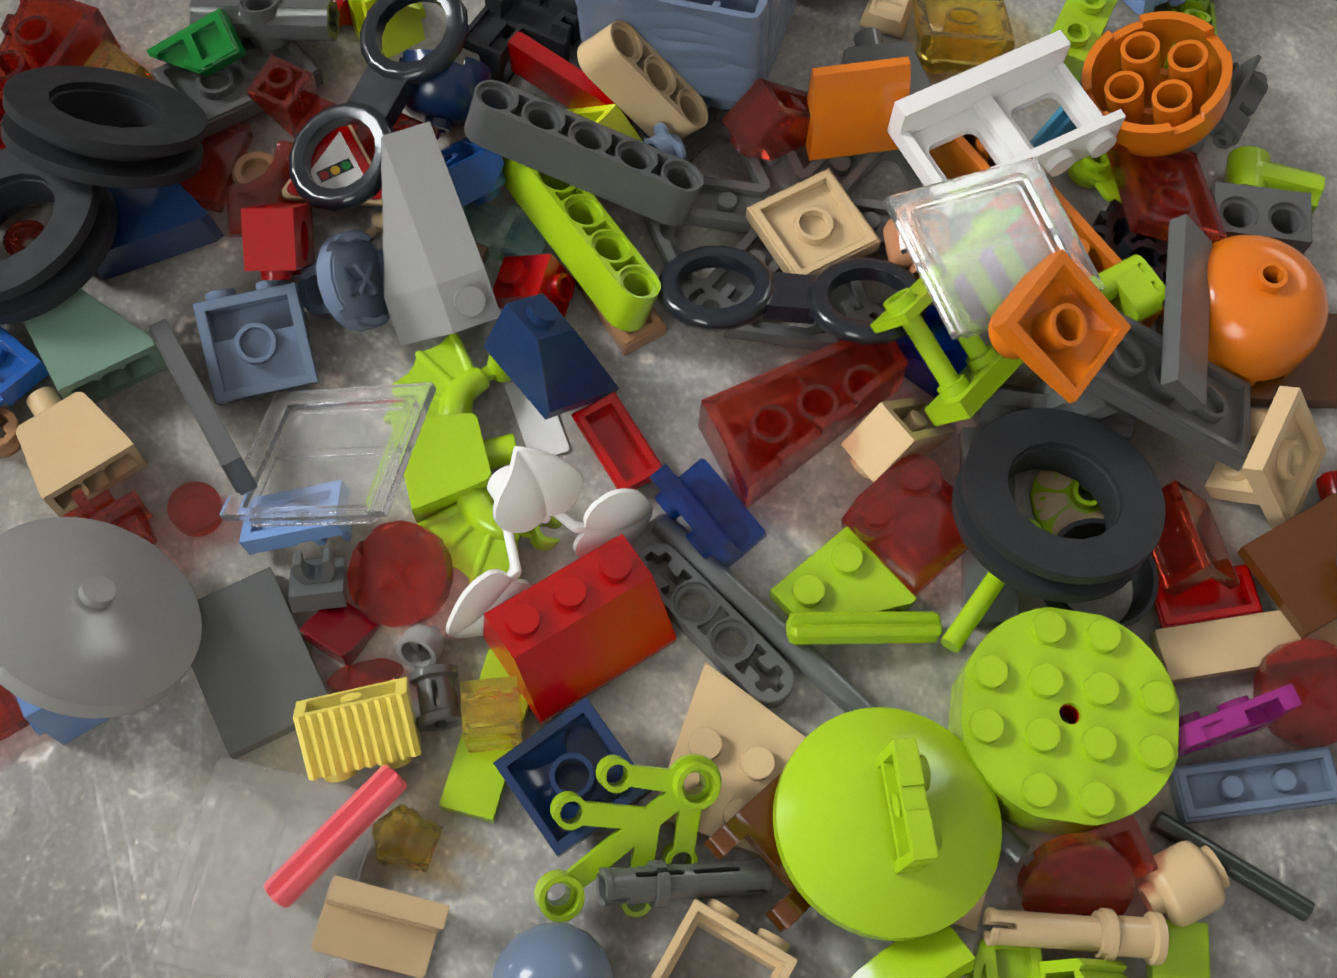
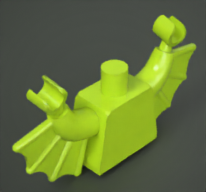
(454, 463)

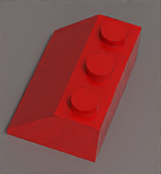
(579, 628)

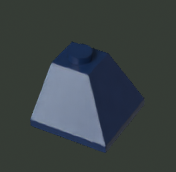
(547, 357)

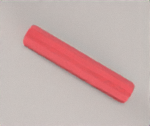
(335, 836)

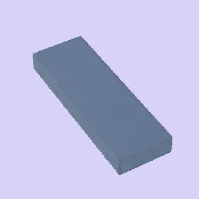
(1254, 785)

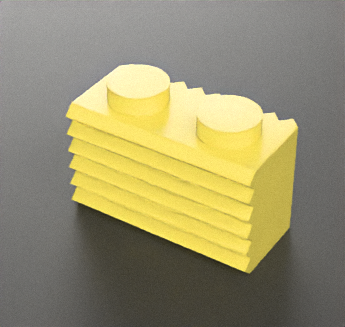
(357, 730)

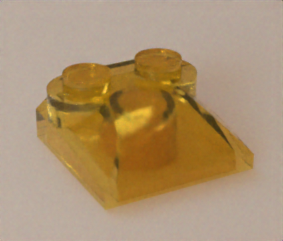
(960, 33)

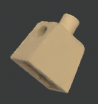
(74, 447)

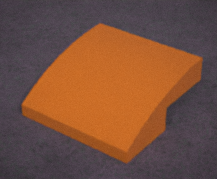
(854, 106)

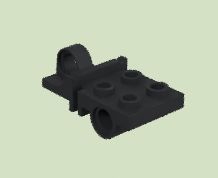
(545, 21)

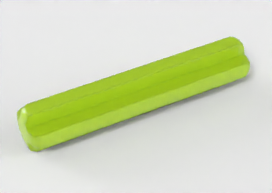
(863, 627)

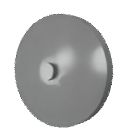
(92, 618)

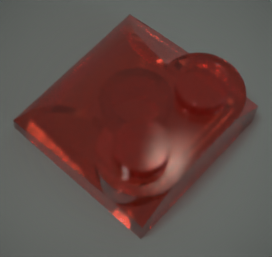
(909, 521)

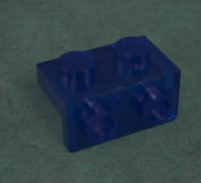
(711, 509)

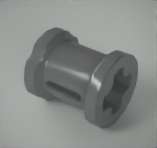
(427, 681)

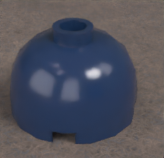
(447, 96)

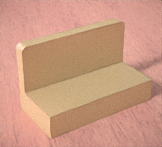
(378, 927)

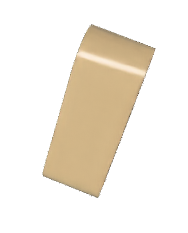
(641, 81)

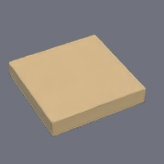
(812, 226)

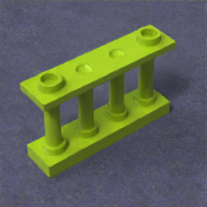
(959, 393)

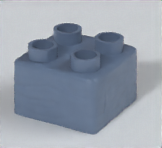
(710, 43)

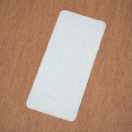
(536, 431)

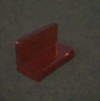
(1190, 544)

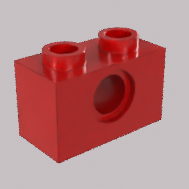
(277, 239)

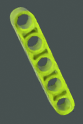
(587, 244)

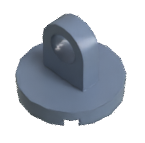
(349, 280)

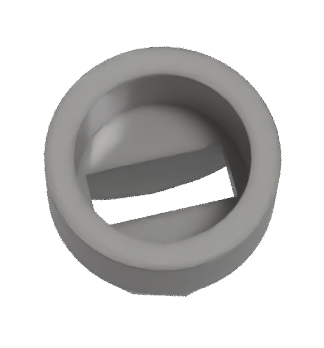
(411, 644)

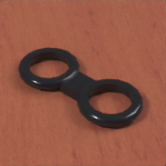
(374, 102)
(780, 295)

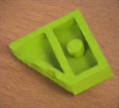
(841, 579)

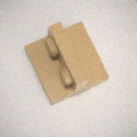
(1280, 462)

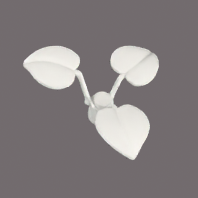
(523, 497)

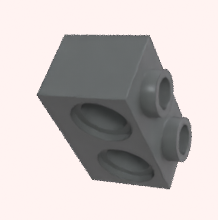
(1265, 212)

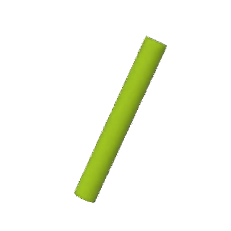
(973, 611)

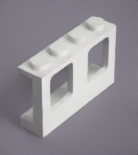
(982, 105)

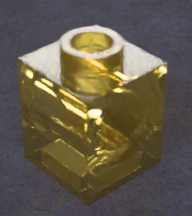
(491, 714)

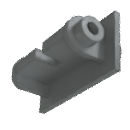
(1246, 94)

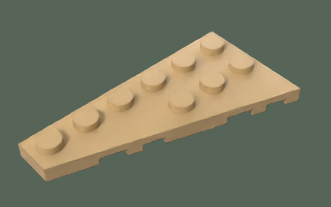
(750, 752)

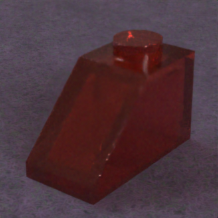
(769, 120)

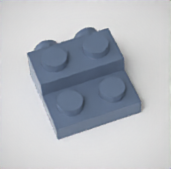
(255, 341)

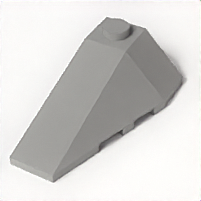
(429, 253)

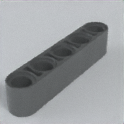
(582, 153)

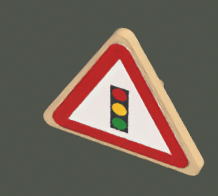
(336, 164)

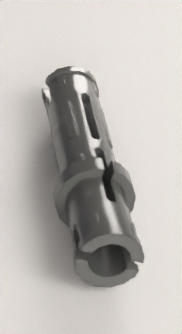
(663, 882)

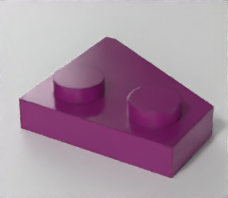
(1235, 719)

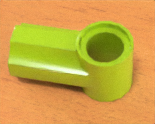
(1254, 168)

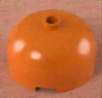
(1162, 106)
(1263, 307)

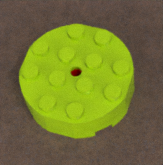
(1066, 720)

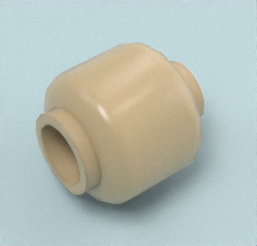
(1186, 884)

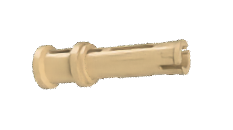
(1101, 933)

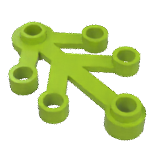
(635, 827)

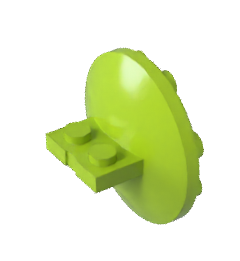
(886, 824)

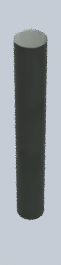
(1237, 868)

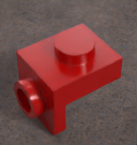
(533, 275)

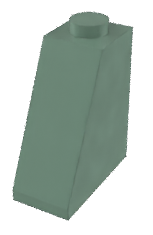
(93, 348)

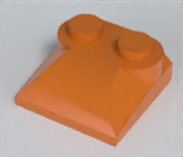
(1058, 325)

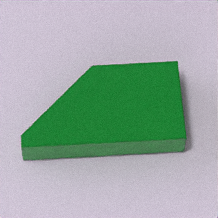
(202, 46)

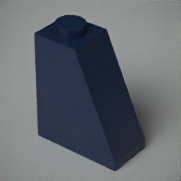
(156, 227)

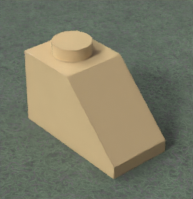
(892, 433)

